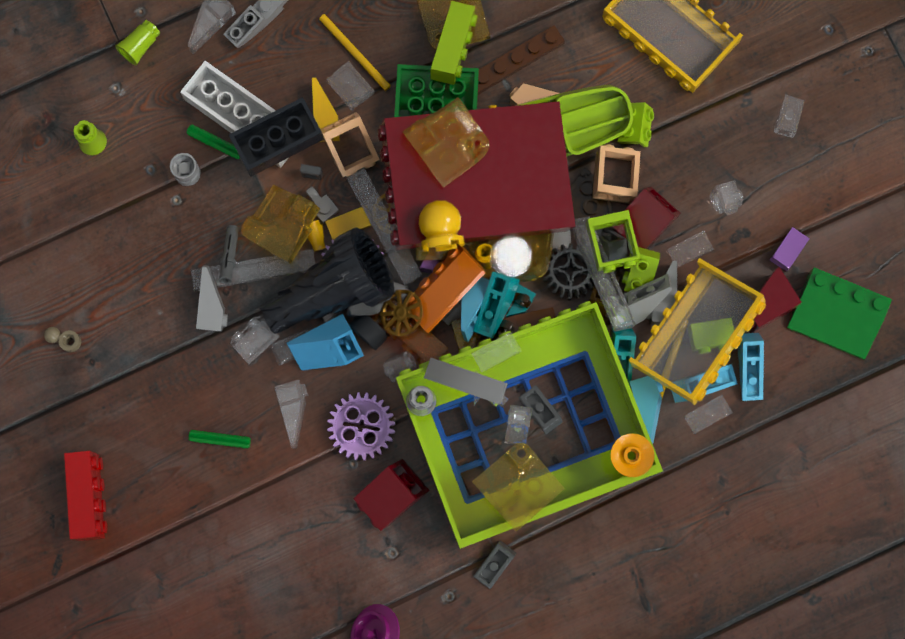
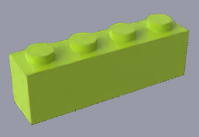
(453, 43)

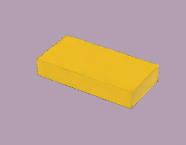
(348, 221)

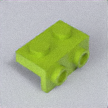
(641, 125)

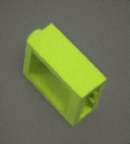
(608, 221)

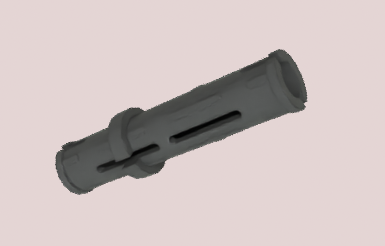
(228, 260)

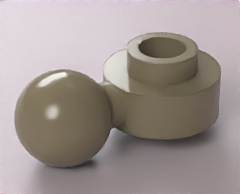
(53, 335)

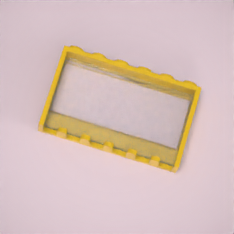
(674, 35)
(699, 332)

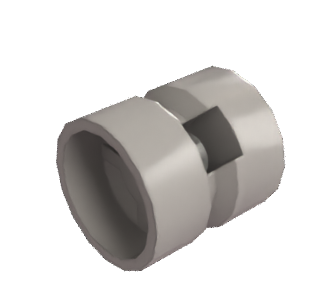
(185, 169)

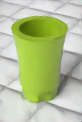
(138, 42)
(90, 139)

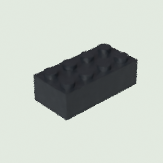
(276, 136)

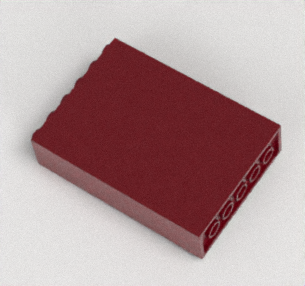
(511, 191)

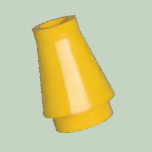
(316, 236)
(483, 254)

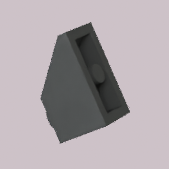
(613, 244)

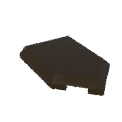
(582, 198)

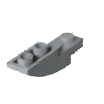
(253, 21)

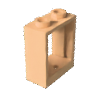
(340, 127)
(610, 192)

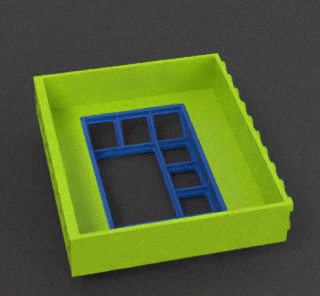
(544, 350)

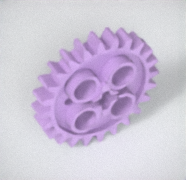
(365, 407)

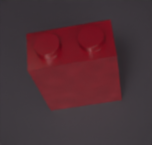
(649, 217)
(779, 300)
(390, 494)

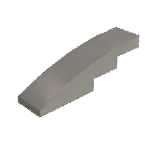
(465, 380)

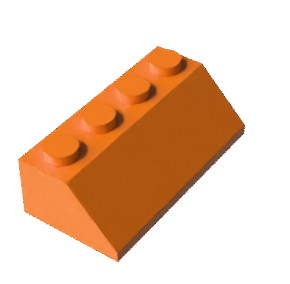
(446, 286)

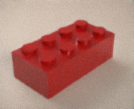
(85, 496)

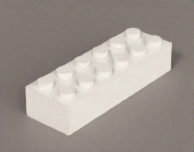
(224, 100)

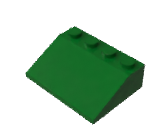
(420, 95)
(839, 313)

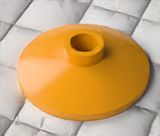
(643, 455)

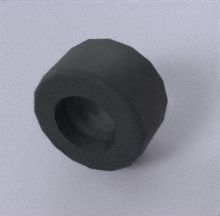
(369, 331)

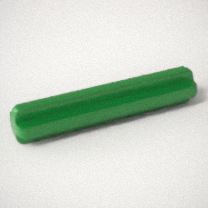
(212, 141)
(219, 439)

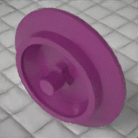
(376, 623)

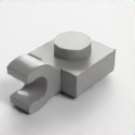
(326, 206)

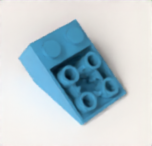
(326, 346)

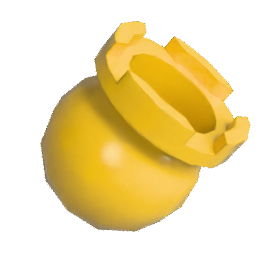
(440, 224)

